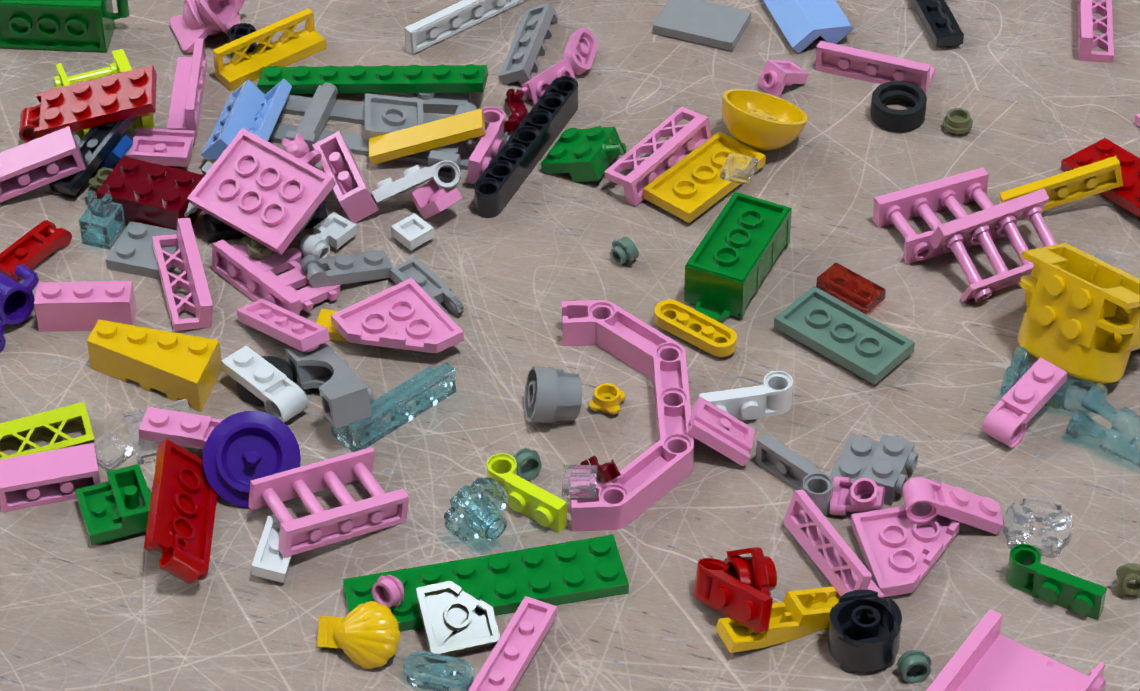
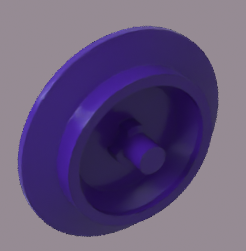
(247, 449)

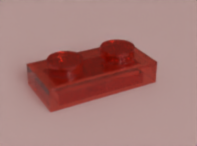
(851, 288)

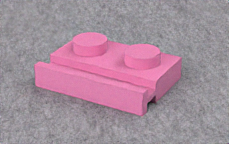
(163, 146)
(721, 431)

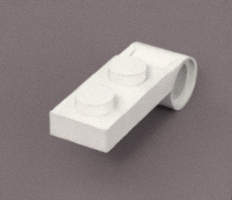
(412, 178)
(280, 394)
(757, 401)

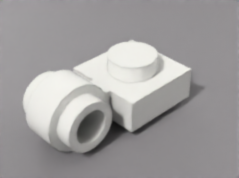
(331, 231)

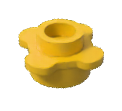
(607, 399)

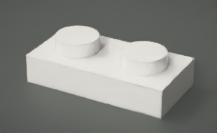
(268, 559)

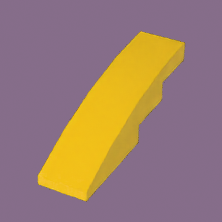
(795, 617)

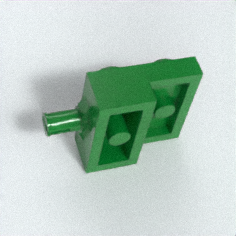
(584, 153)
(115, 506)

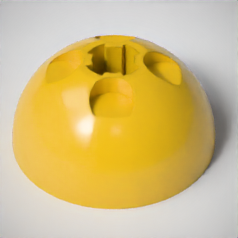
(761, 119)

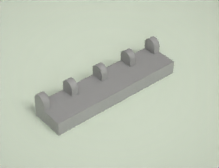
(528, 44)

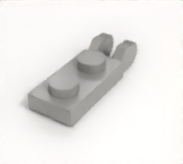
(429, 282)

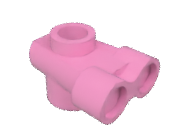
(851, 496)

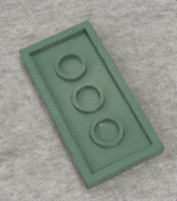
(844, 335)

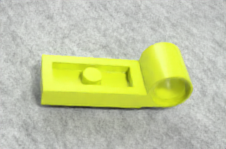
(525, 496)

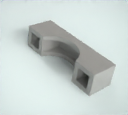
(340, 389)

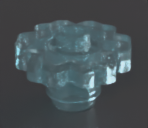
(478, 511)

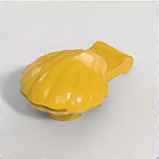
(365, 634)

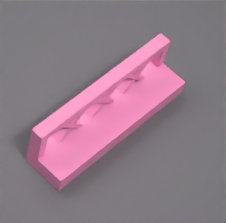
(1087, 24)
(871, 66)
(188, 90)
(665, 155)
(193, 274)
(826, 546)

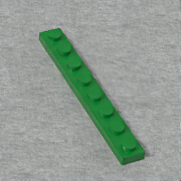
(378, 78)

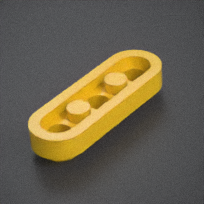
(695, 328)

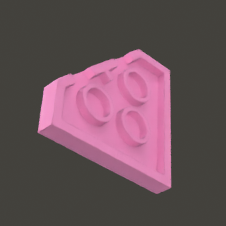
(400, 320)
(899, 549)

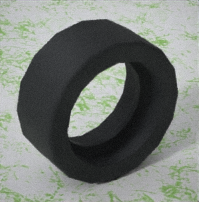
(894, 119)

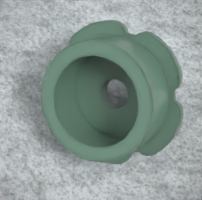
(624, 251)
(531, 467)
(914, 666)

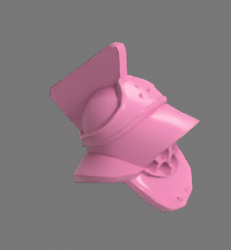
(204, 19)

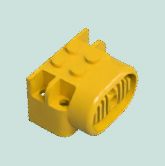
(1080, 313)

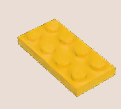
(695, 180)

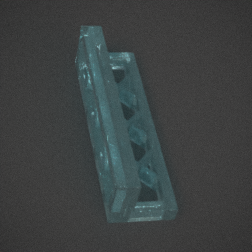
(399, 407)

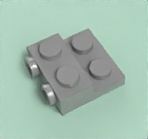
(881, 461)

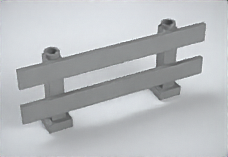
(326, 107)

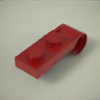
(731, 595)

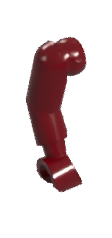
(516, 108)
(605, 471)

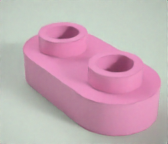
(581, 50)

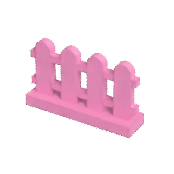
(260, 281)

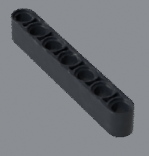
(526, 147)

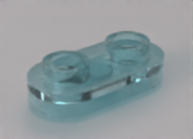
(440, 671)

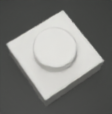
(412, 231)

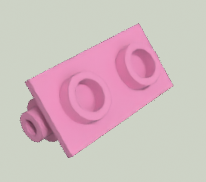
(538, 85)

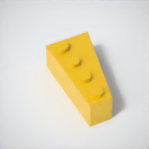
(157, 360)

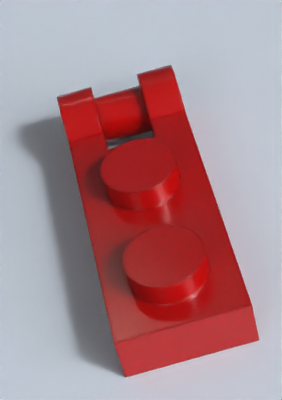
(33, 247)

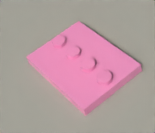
(261, 191)

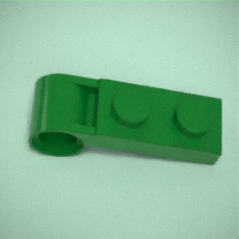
(1053, 585)

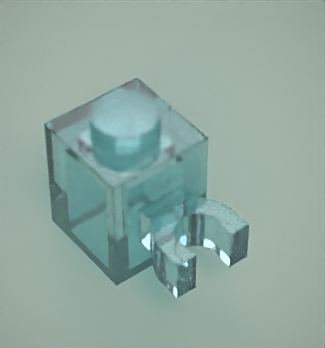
(101, 221)

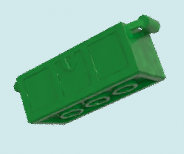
(59, 24)
(736, 255)

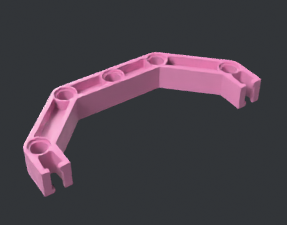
(663, 362)

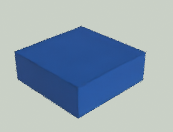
(117, 152)

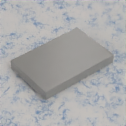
(702, 23)

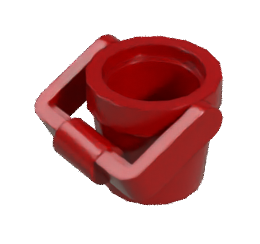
(753, 570)

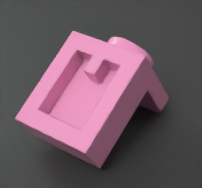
(780, 73)
(432, 200)

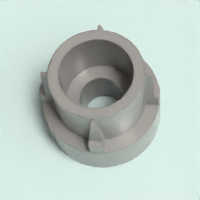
(552, 395)

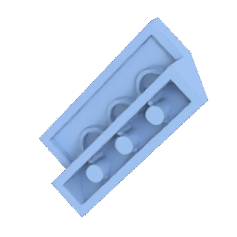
(808, 19)
(248, 110)

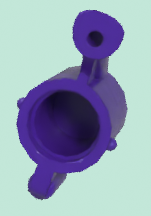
(16, 298)

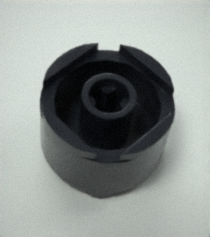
(864, 631)

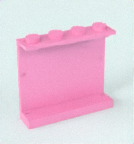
(1000, 664)

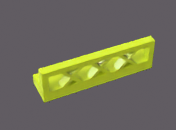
(46, 420)

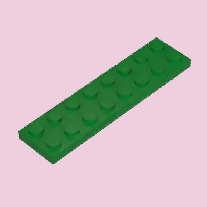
(546, 573)

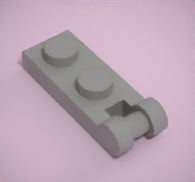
(346, 268)

